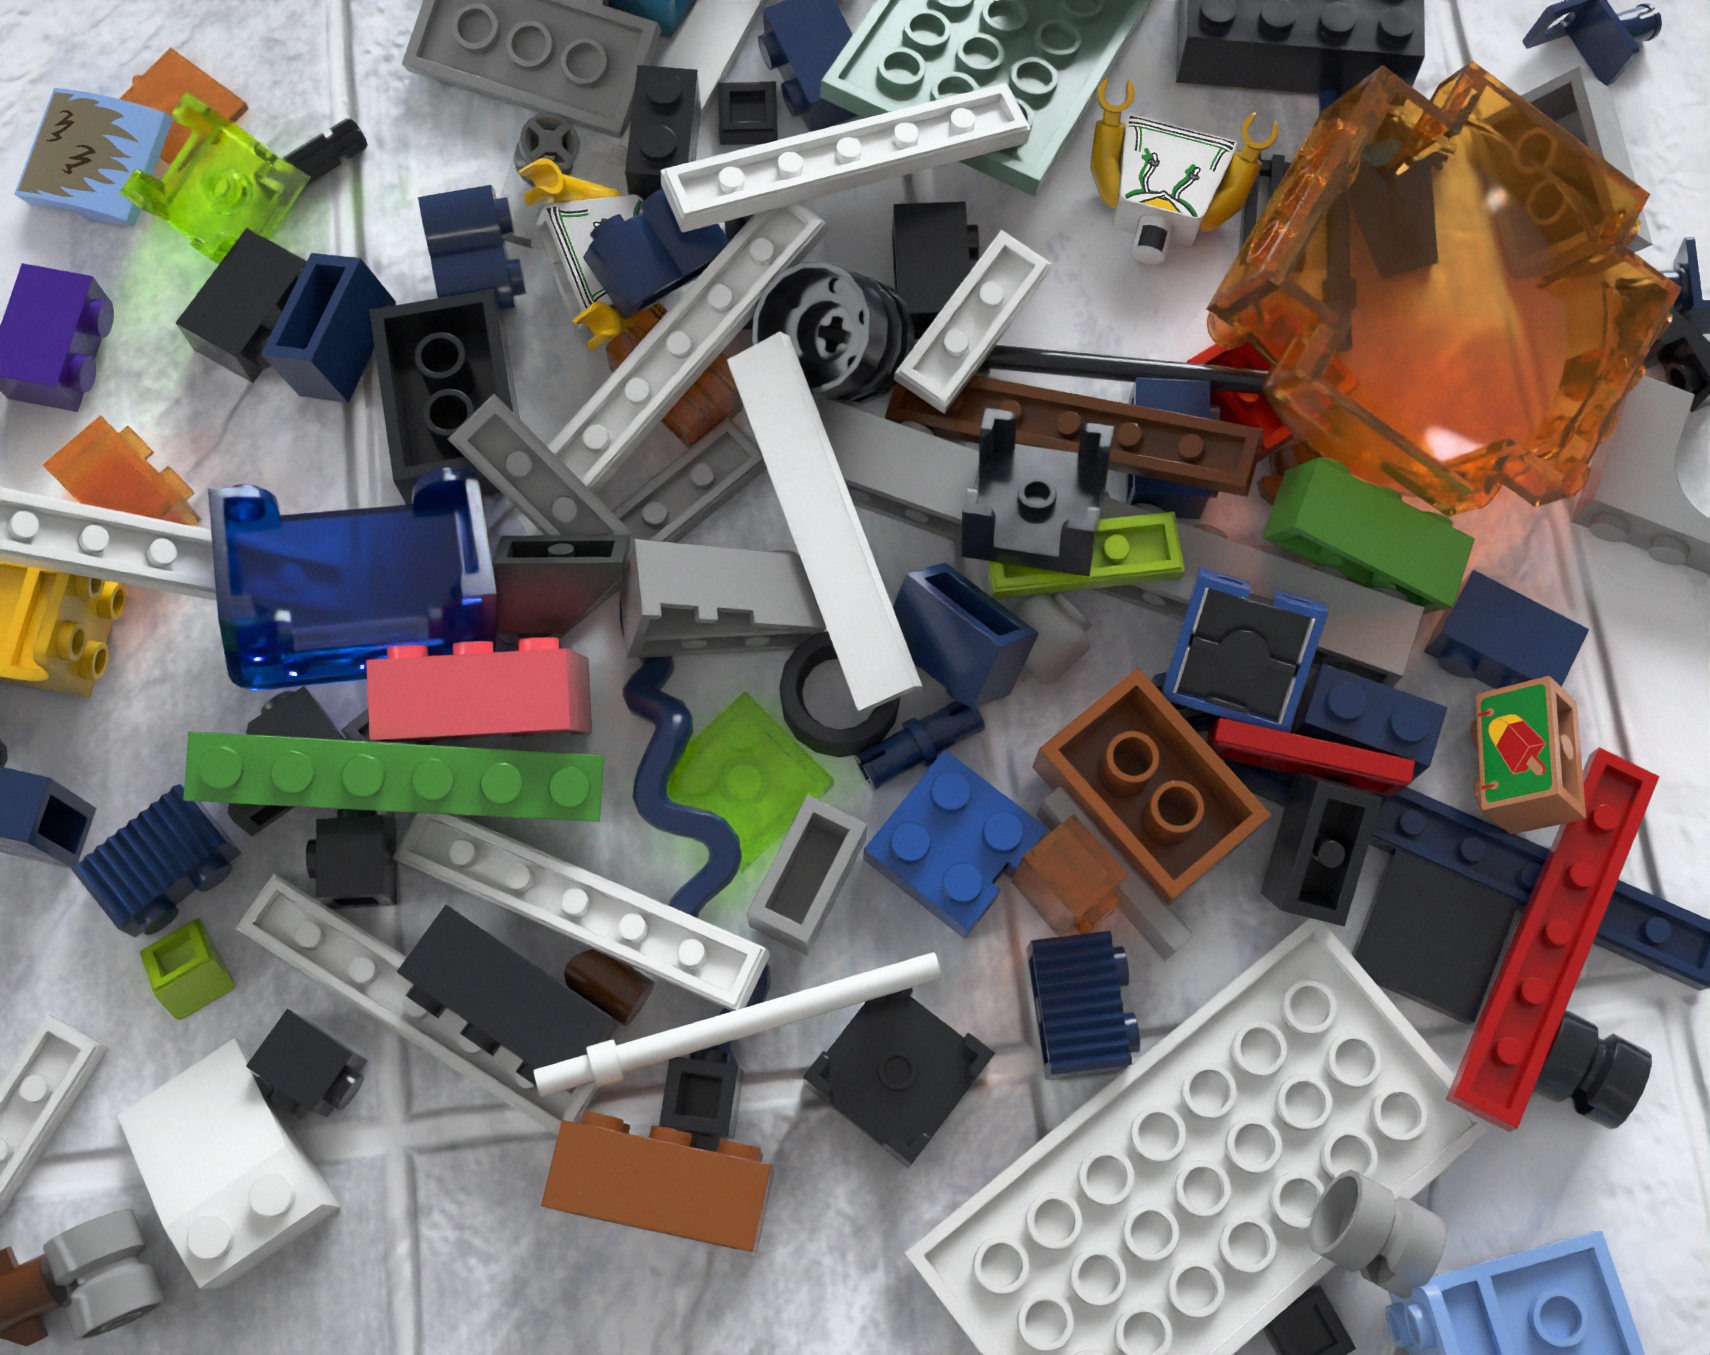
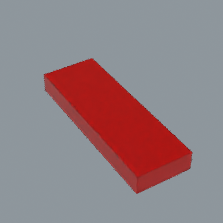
(1289, 752)

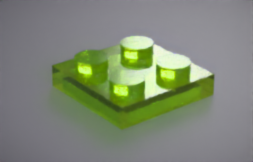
(748, 775)

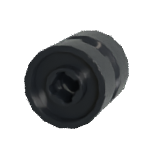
(1598, 1074)

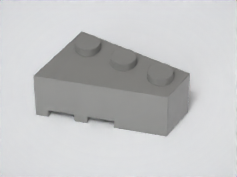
(714, 600)

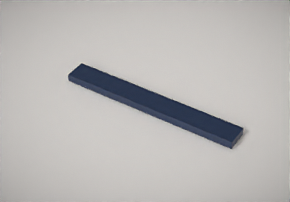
(1633, 925)

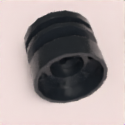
(817, 309)

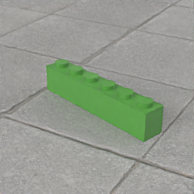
(392, 777)

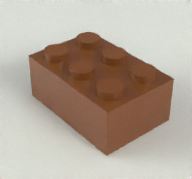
(1152, 785)
(659, 1182)

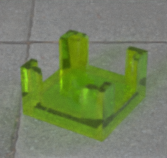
(218, 182)

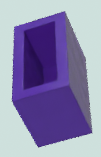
(52, 336)

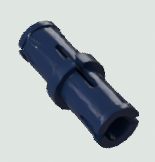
(918, 743)

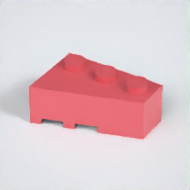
(478, 692)

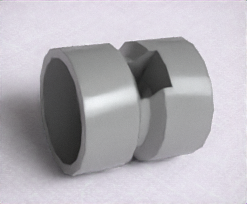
(1370, 1231)
(104, 1274)

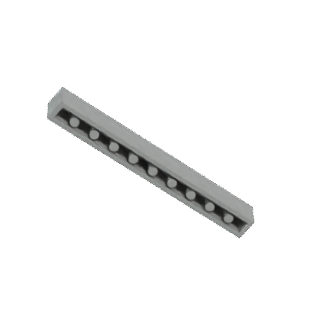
(924, 483)

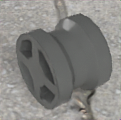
(548, 136)

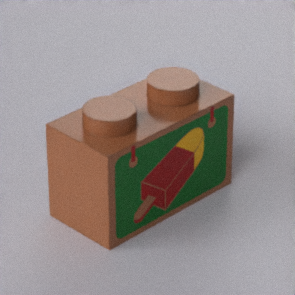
(1528, 756)

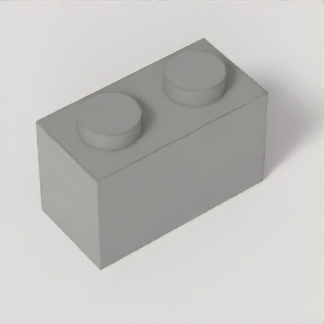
(807, 875)

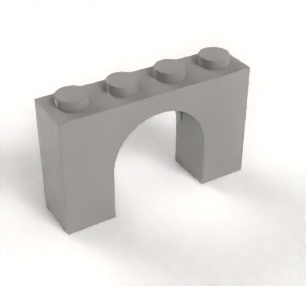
(1635, 482)

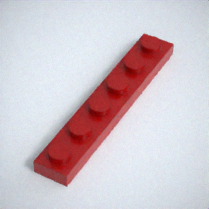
(1552, 943)

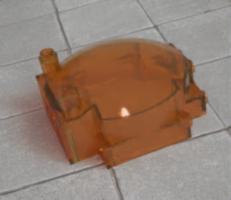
(1447, 293)

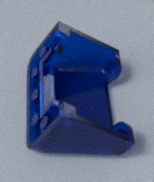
(330, 589)

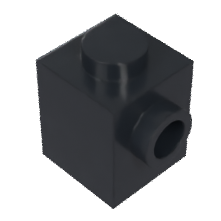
(353, 860)
(307, 1067)
(702, 1094)

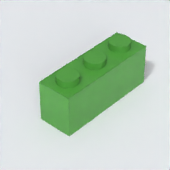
(1368, 534)

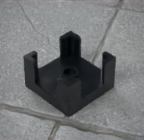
(1034, 501)
(897, 1073)

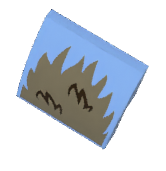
(88, 153)

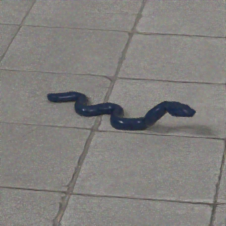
(666, 747)

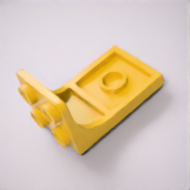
(55, 628)

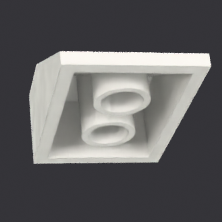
(224, 1167)

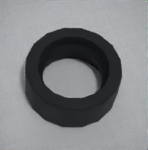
(811, 732)

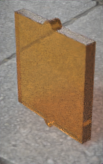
(166, 84)

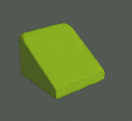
(186, 970)

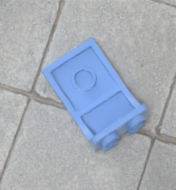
(1522, 1303)

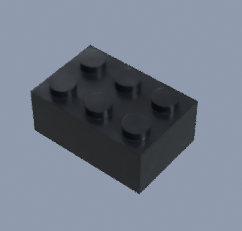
(434, 373)

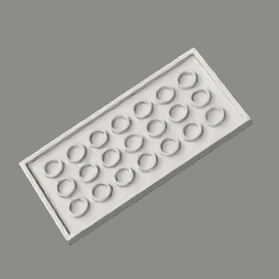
(1192, 1179)

